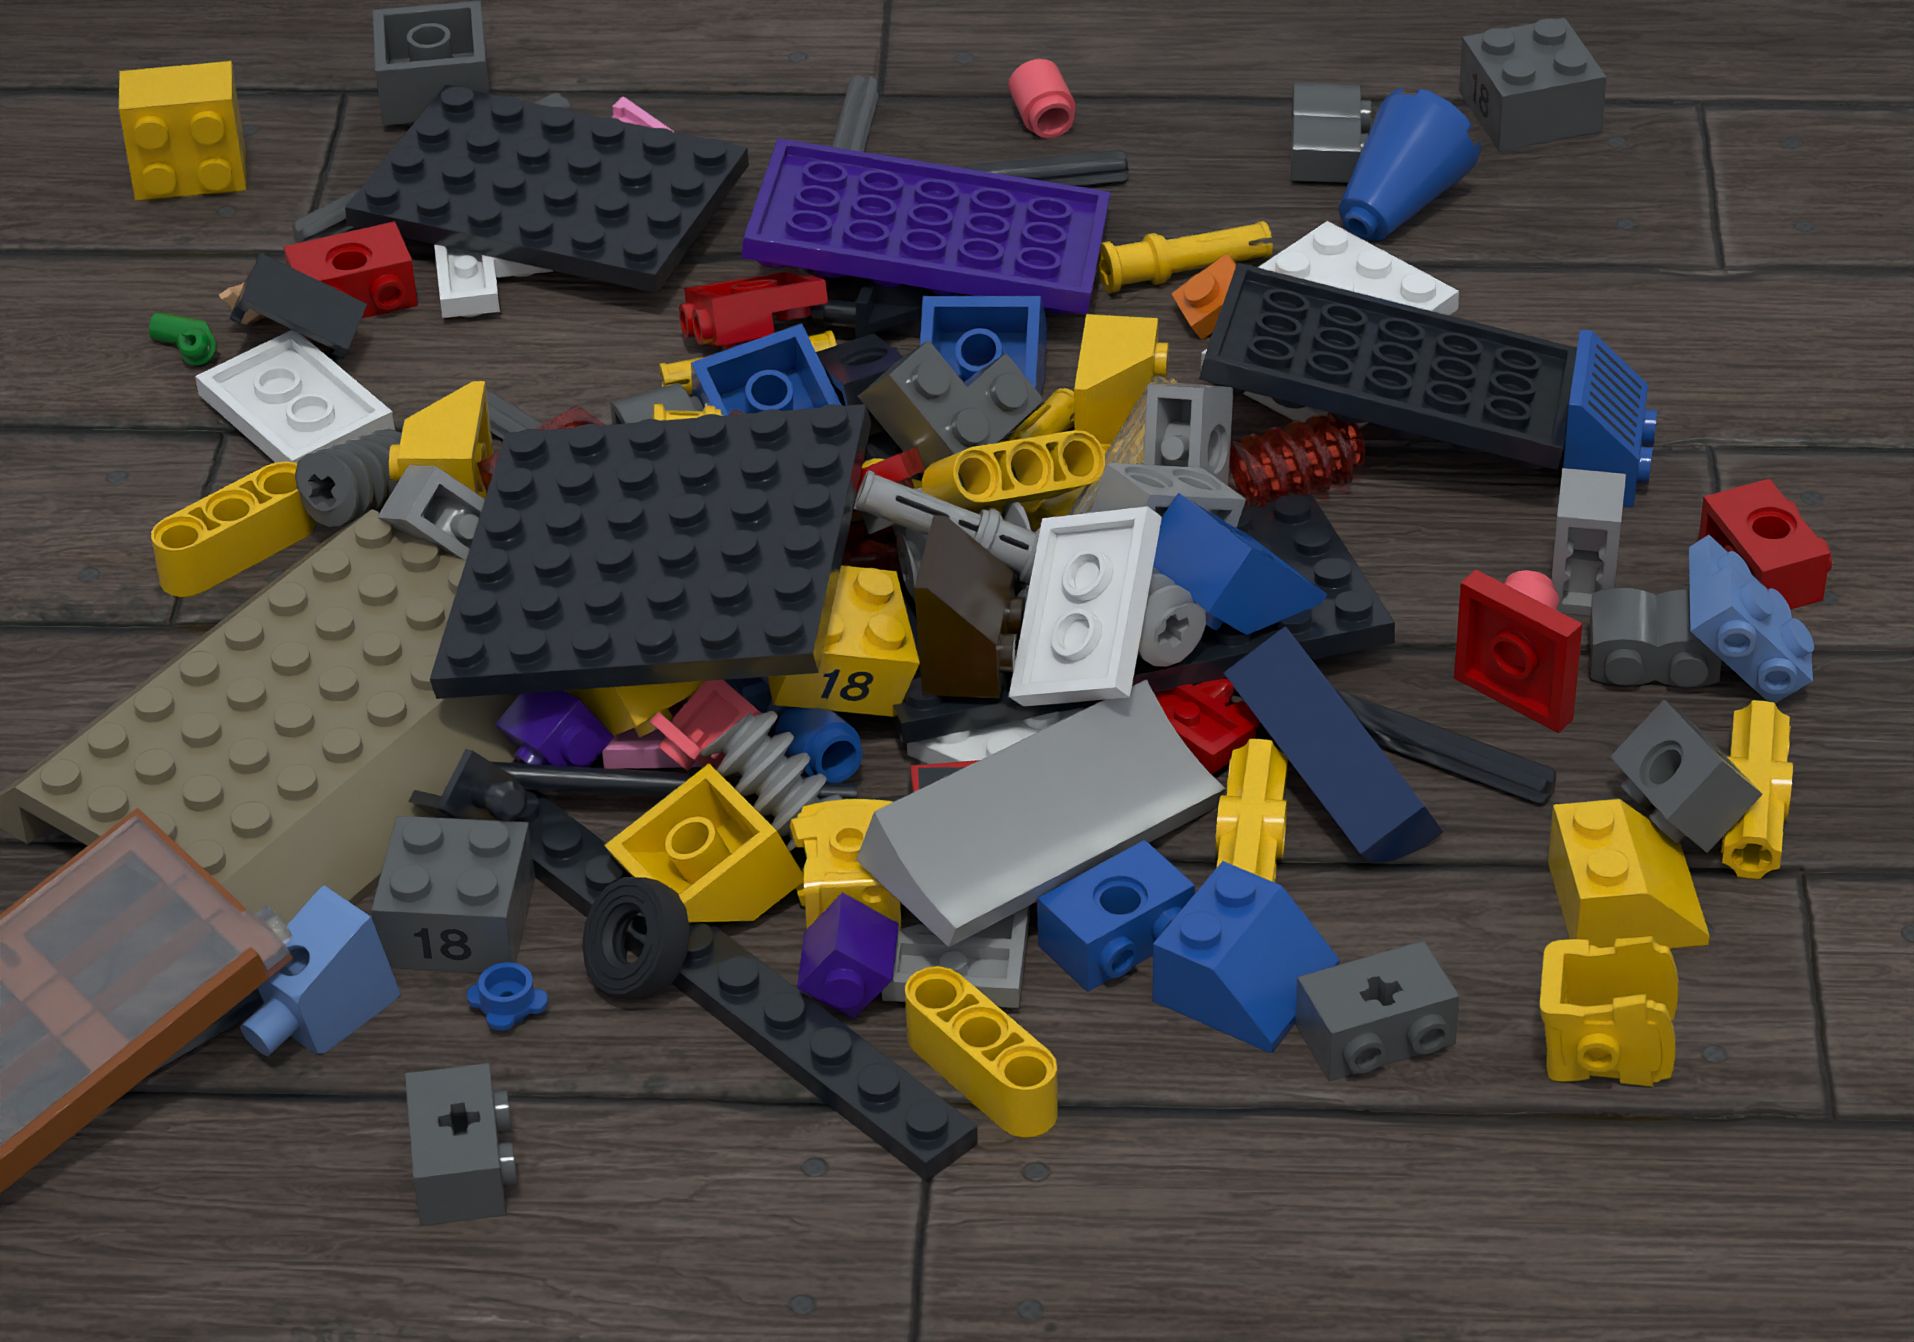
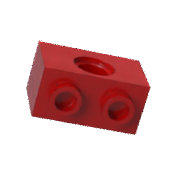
(363, 264)
(1770, 539)

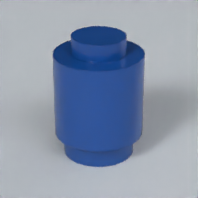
(826, 738)

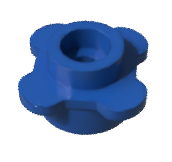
(506, 995)

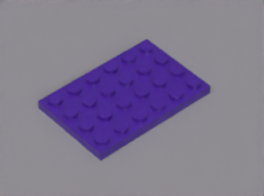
(927, 226)

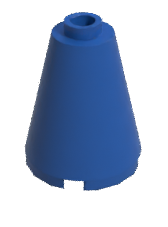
(1407, 161)

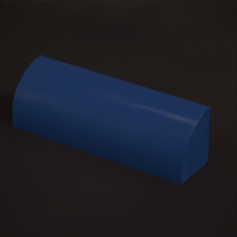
(1332, 750)

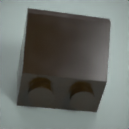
(965, 615)

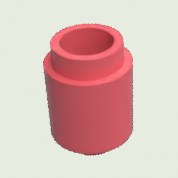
(1042, 98)

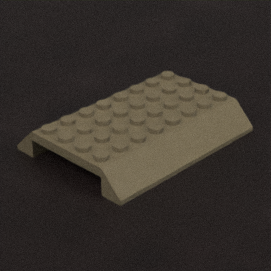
(284, 728)

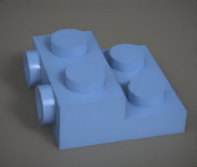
(1747, 623)

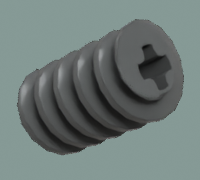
(347, 478)

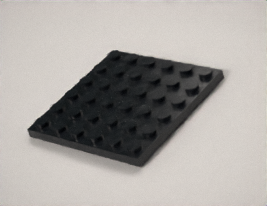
(655, 553)

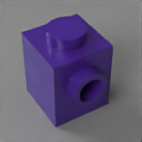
(553, 730)
(847, 956)

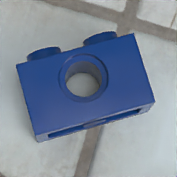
(1111, 914)

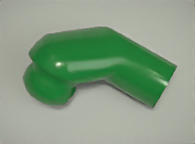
(191, 336)

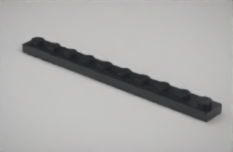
(766, 1009)

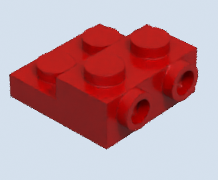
(743, 308)

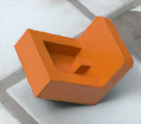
(1204, 295)

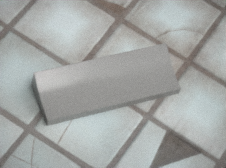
(1037, 815)

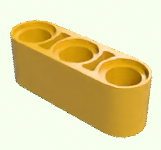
(1036, 463)
(230, 530)
(981, 1051)

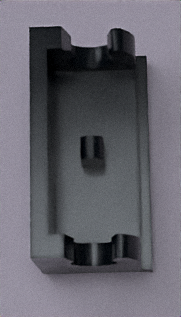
(300, 304)

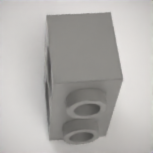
(1157, 486)
(1586, 537)

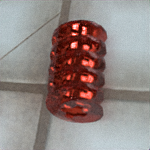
(1295, 456)

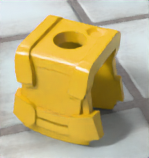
(831, 842)
(1609, 1010)

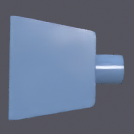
(330, 985)

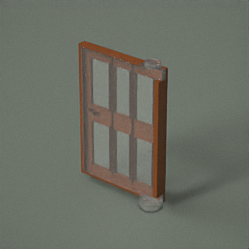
(113, 977)

